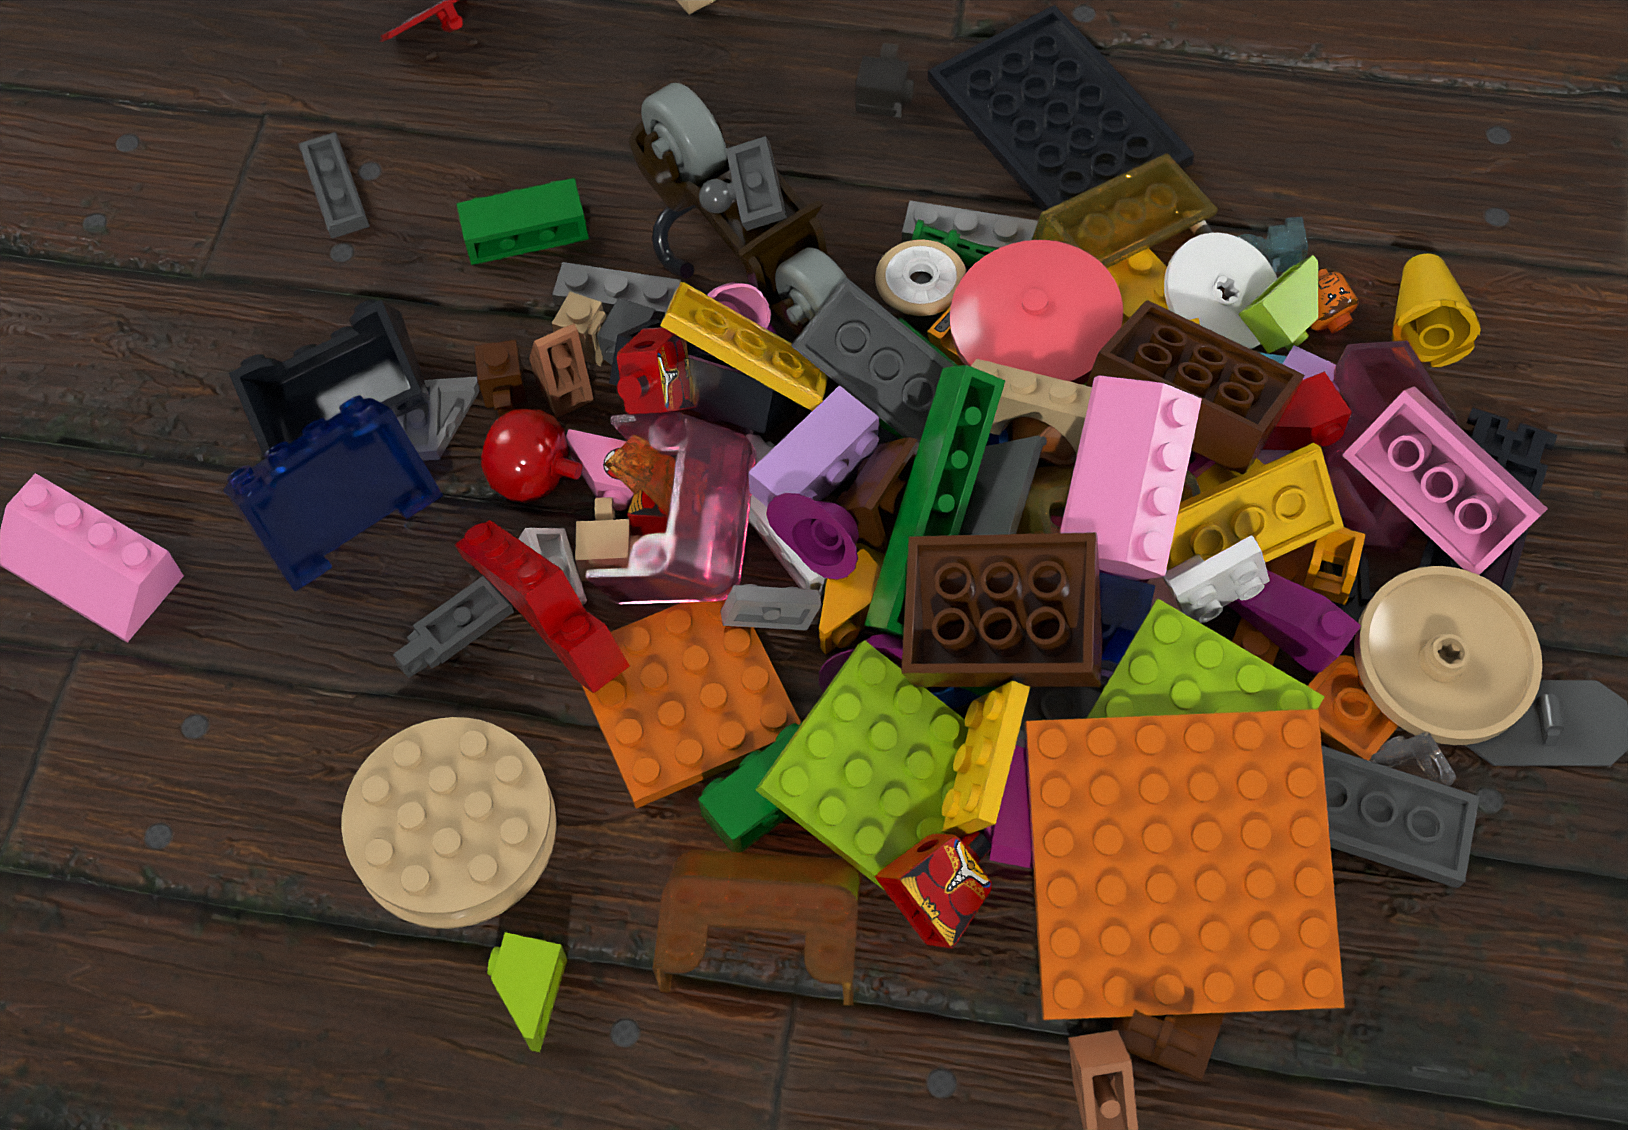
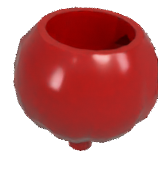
(527, 455)

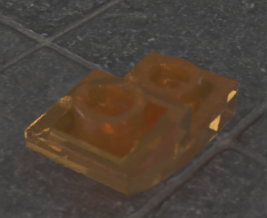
(644, 468)

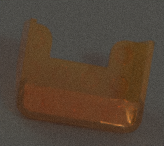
(764, 895)

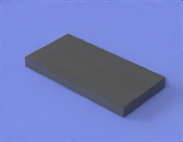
(874, 358)

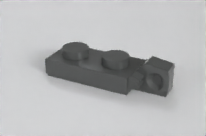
(453, 626)

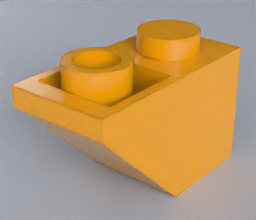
(847, 604)

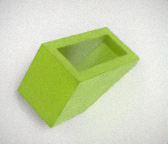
(1285, 308)
(528, 981)

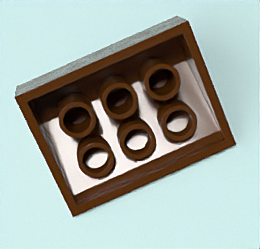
(1238, 386)
(1003, 611)

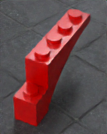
(546, 602)

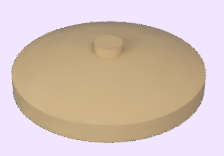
(1448, 655)

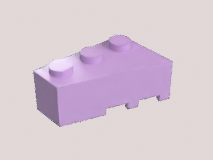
(818, 451)

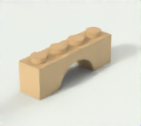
(1039, 397)

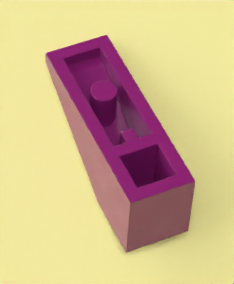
(1299, 622)

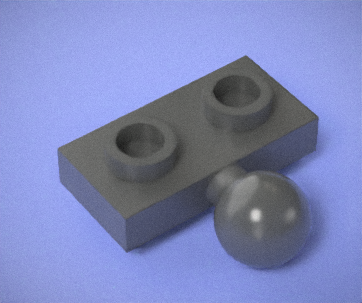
(753, 186)

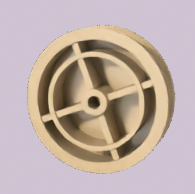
(449, 822)

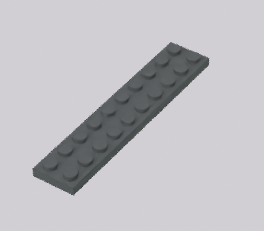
(1369, 805)

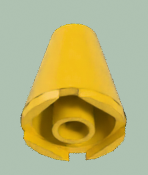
(1434, 313)

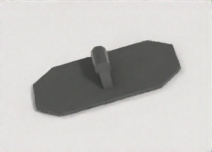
(1563, 727)

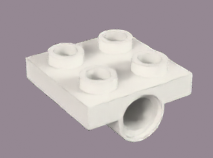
(1209, 585)

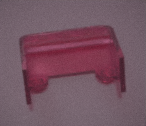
(706, 517)

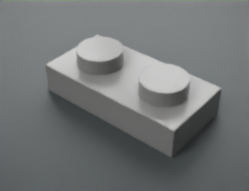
(770, 607)

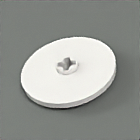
(1202, 268)

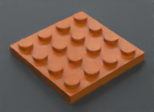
(689, 700)

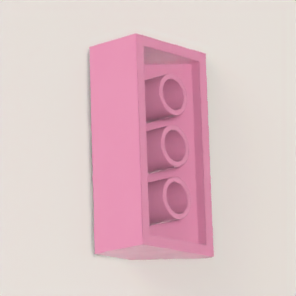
(1132, 473)
(1444, 481)
(84, 558)

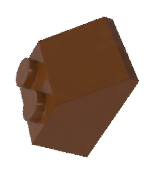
(879, 491)

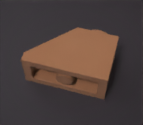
(1103, 1081)

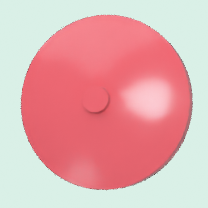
(1036, 309)

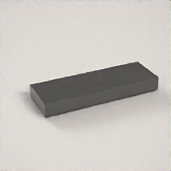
(333, 185)

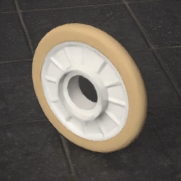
(912, 256)

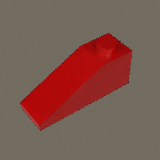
(1312, 416)

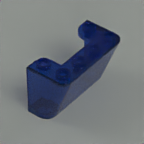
(330, 487)

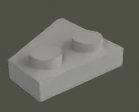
(437, 420)

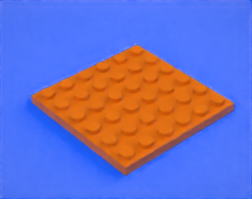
(1182, 865)

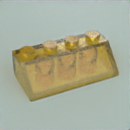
(1128, 212)

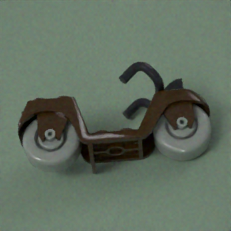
(786, 260)

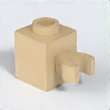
(603, 542)

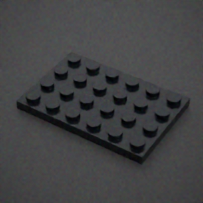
(1053, 109)

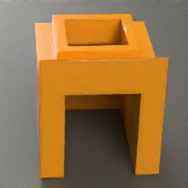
(1340, 548)

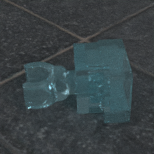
(1284, 244)

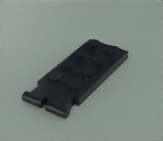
(1520, 456)

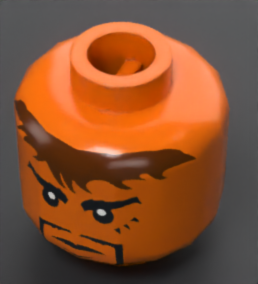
(1335, 302)

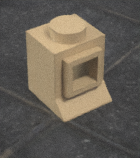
(588, 318)

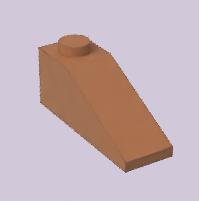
(561, 370)

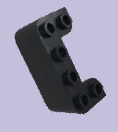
(361, 359)

